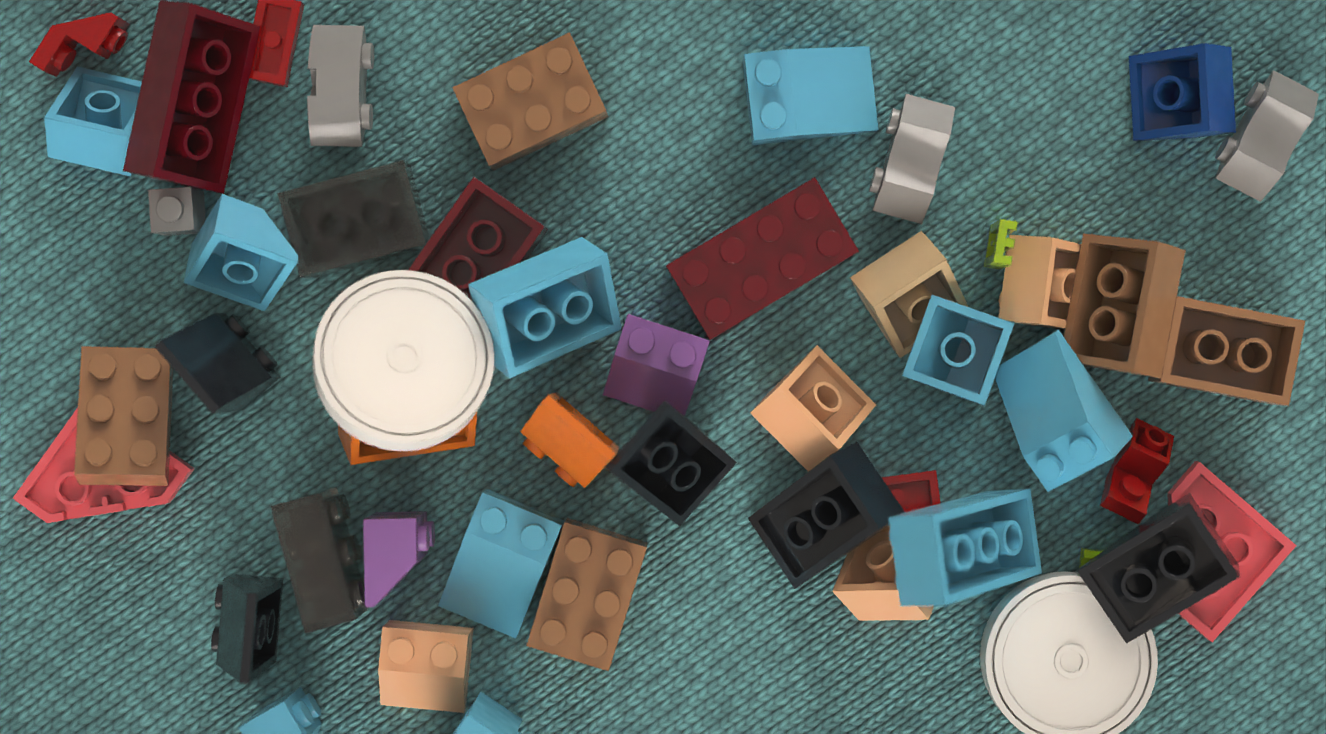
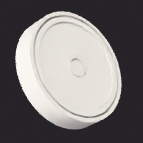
(402, 360)
(1061, 661)

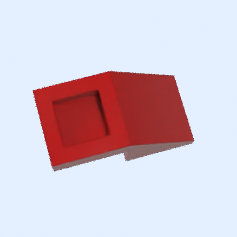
(99, 33)
(1136, 470)

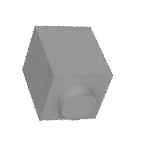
(176, 211)

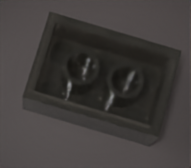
(354, 219)
(321, 558)

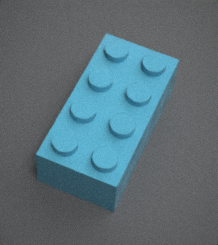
(964, 547)

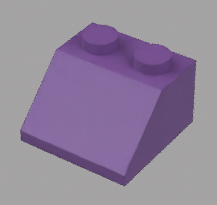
(655, 365)
(392, 549)

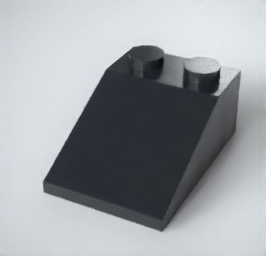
(220, 362)
(671, 463)
(825, 514)
(1160, 569)
(248, 625)

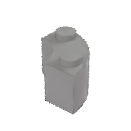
(338, 92)
(1266, 135)
(913, 158)

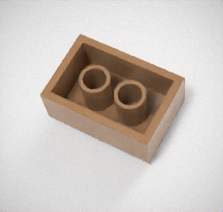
(530, 102)
(1123, 303)
(1232, 351)
(123, 417)
(587, 594)

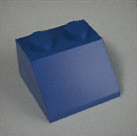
(1182, 93)

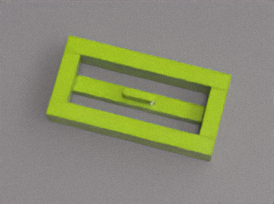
(998, 244)

